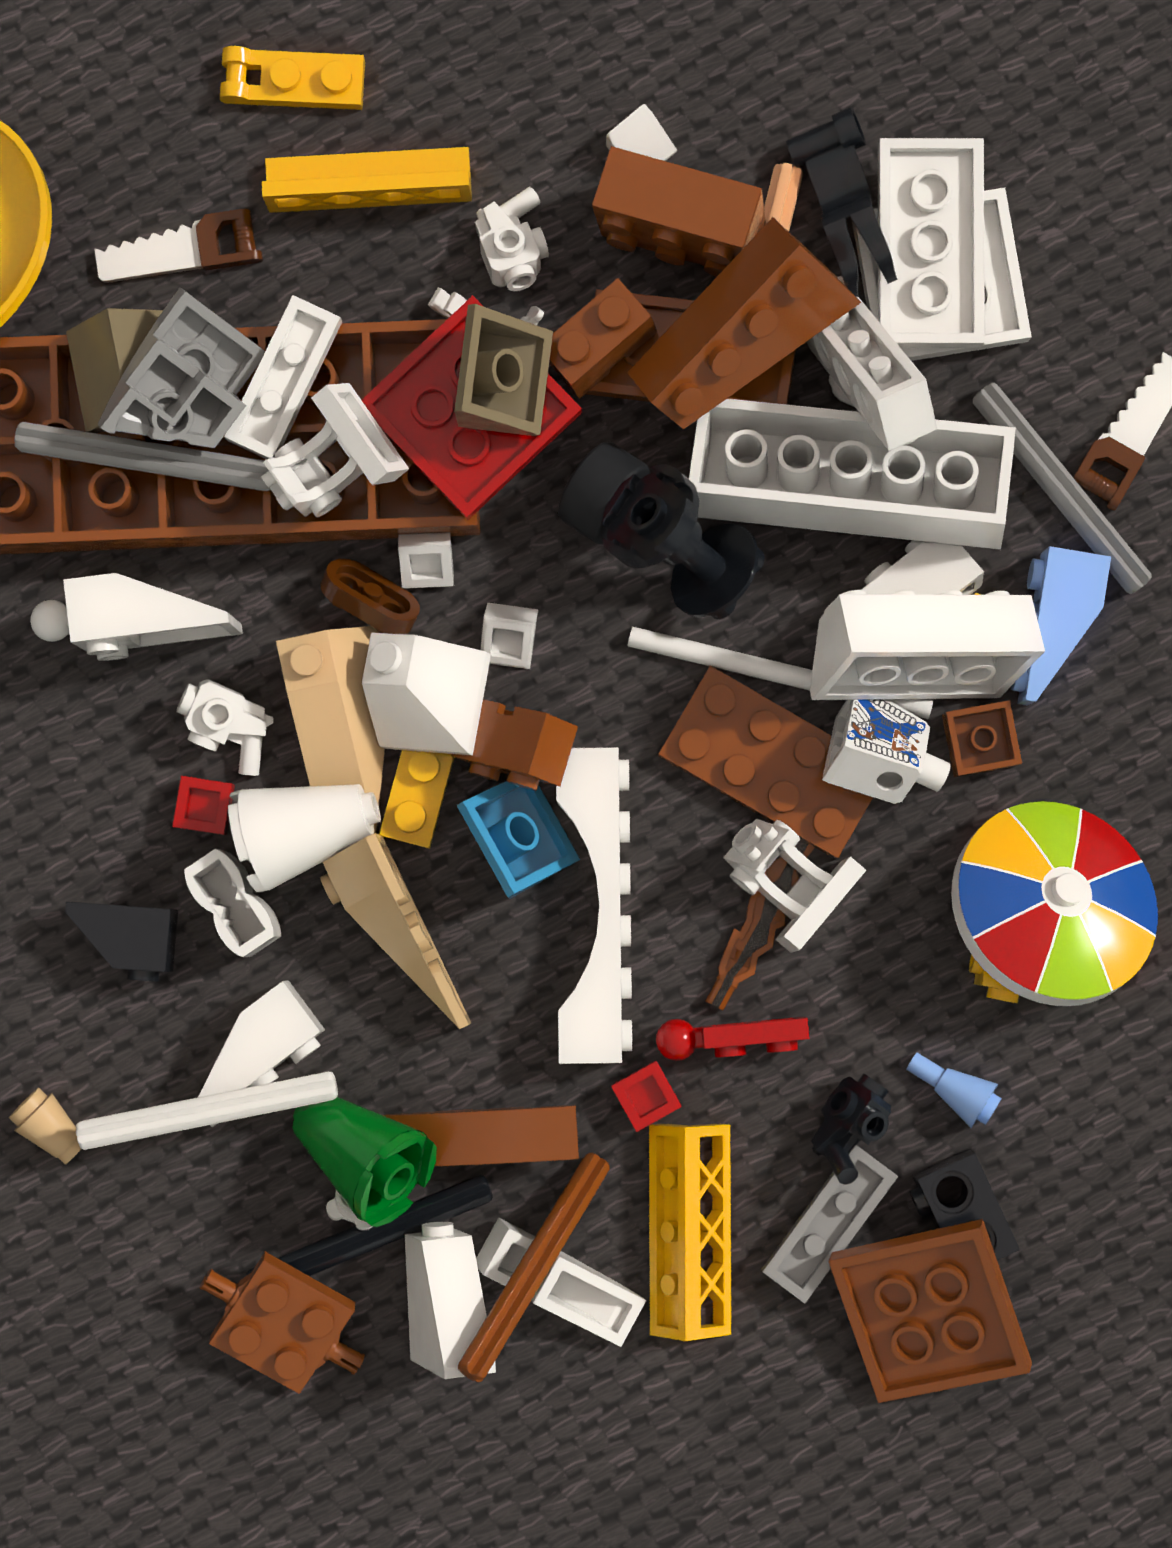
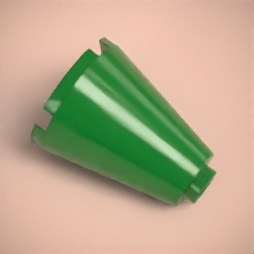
(366, 1156)

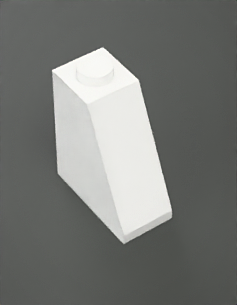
(442, 1297)

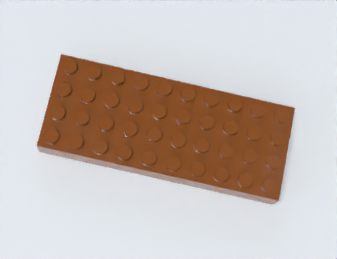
(93, 507)

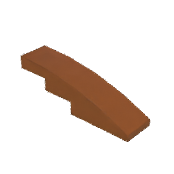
(498, 1134)

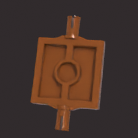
(282, 1322)

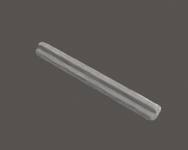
(141, 455)
(1063, 489)

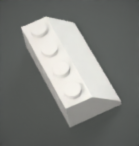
(924, 645)

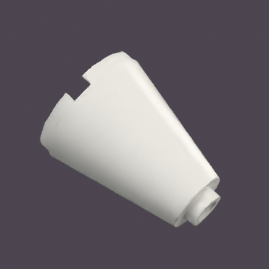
(297, 827)

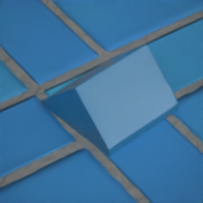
(518, 835)

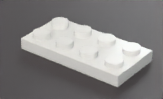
(936, 239)

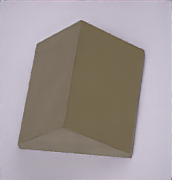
(101, 354)
(502, 373)

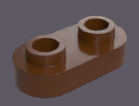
(369, 596)

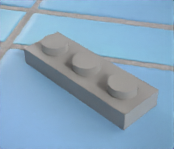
(828, 1226)

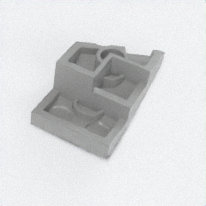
(184, 377)

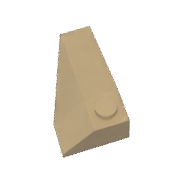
(331, 709)
(380, 902)

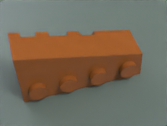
(741, 325)

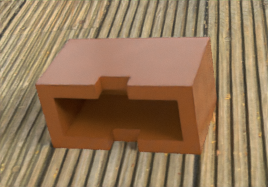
(599, 337)
(522, 744)

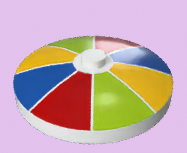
(1054, 903)

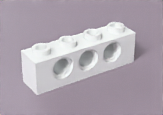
(876, 376)

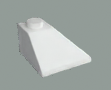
(424, 693)

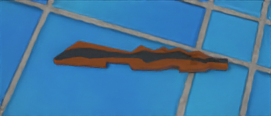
(756, 933)

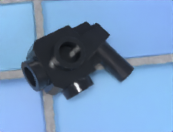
(851, 1114)

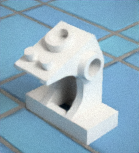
(302, 479)
(810, 897)

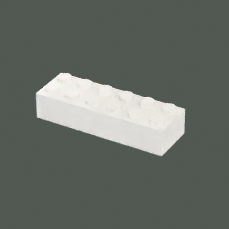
(837, 475)

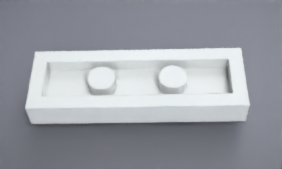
(284, 378)

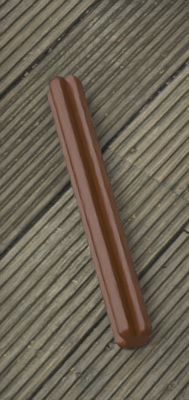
(533, 1268)

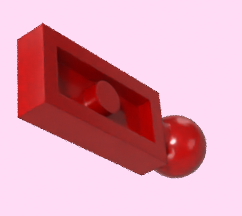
(679, 1039)

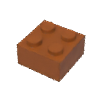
(981, 738)

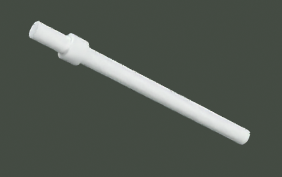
(744, 664)

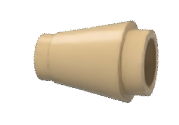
(46, 1125)

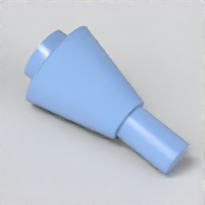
(965, 1094)

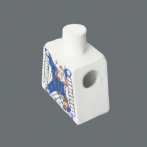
(881, 751)

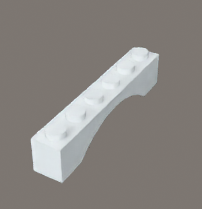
(591, 1016)

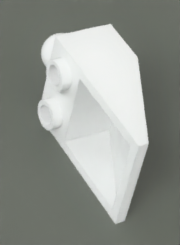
(120, 613)

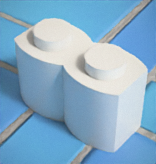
(240, 916)

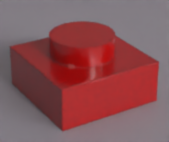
(203, 805)
(646, 1096)

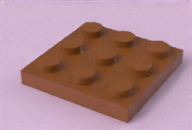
(930, 1311)

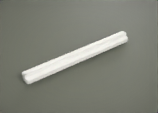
(206, 1110)

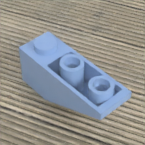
(1066, 602)

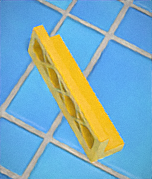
(367, 179)
(681, 1232)

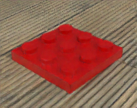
(418, 416)

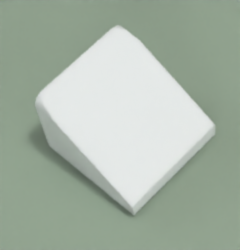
(642, 135)
(509, 634)

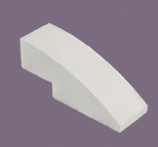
(569, 1287)

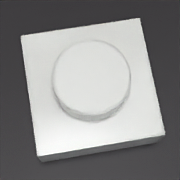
(426, 560)

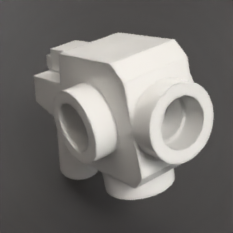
(511, 247)
(223, 714)

